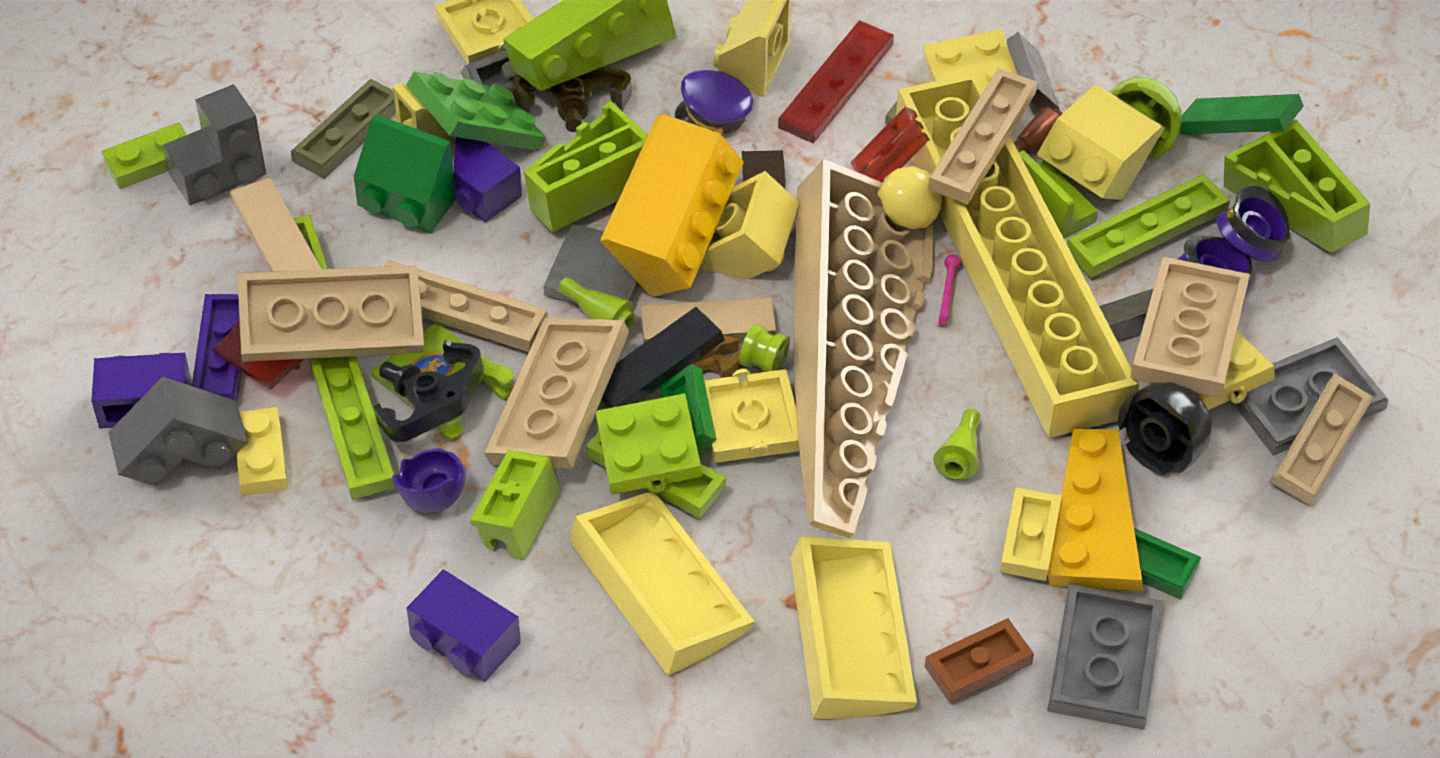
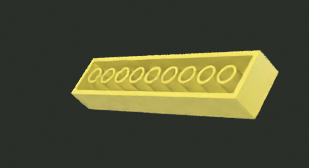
(1025, 274)

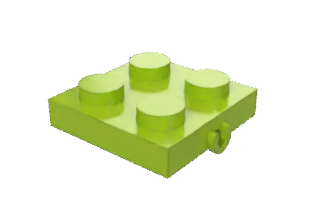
(648, 444)

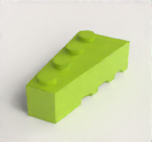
(586, 36)

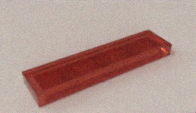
(835, 81)

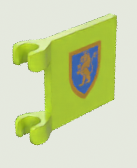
(432, 360)

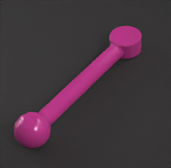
(952, 263)

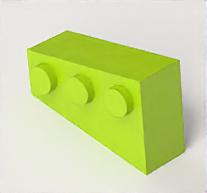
(586, 171)
(1307, 183)

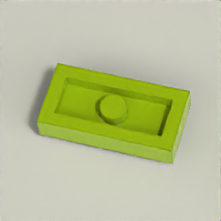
(141, 156)

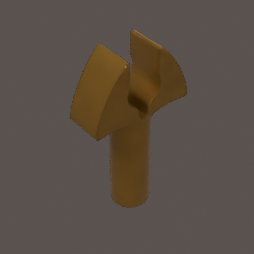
(716, 362)

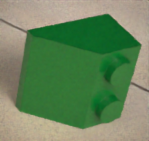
(405, 174)

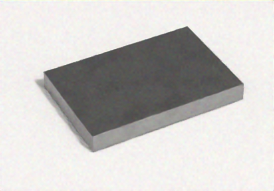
(1282, 405)
(1106, 656)

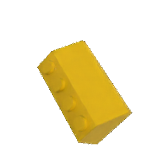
(672, 204)

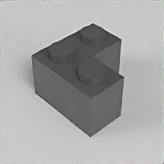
(221, 152)
(175, 425)

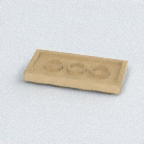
(330, 313)
(1190, 326)
(558, 389)

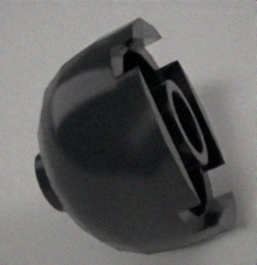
(1165, 426)

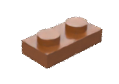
(979, 660)

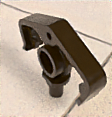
(574, 95)

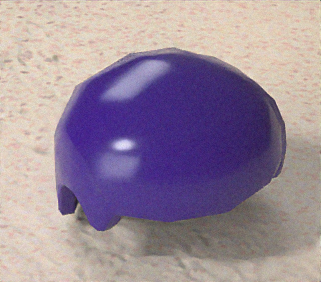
(431, 480)

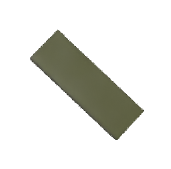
(344, 129)

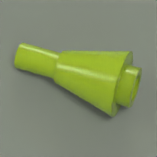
(598, 304)
(958, 454)

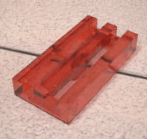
(891, 155)

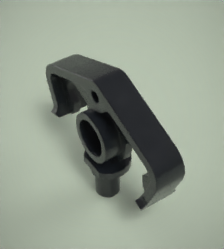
(432, 394)

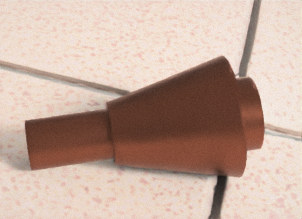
(1037, 130)

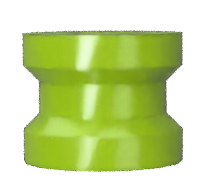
(764, 349)

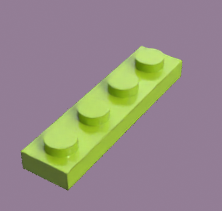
(1147, 225)

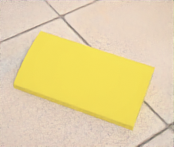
(659, 581)
(851, 628)

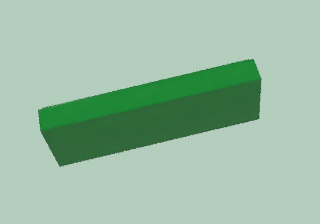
(1241, 114)

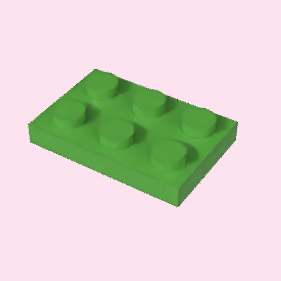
(476, 110)

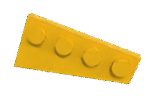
(1095, 522)

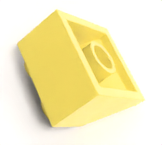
(755, 43)
(1101, 143)
(752, 229)

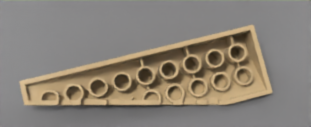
(852, 321)

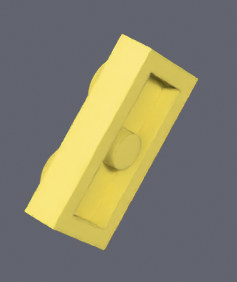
(262, 458)
(1030, 534)

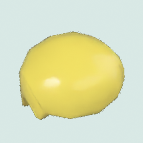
(907, 198)

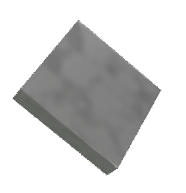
(590, 265)

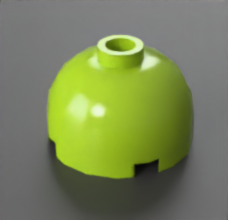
(1157, 103)

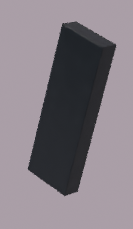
(661, 358)

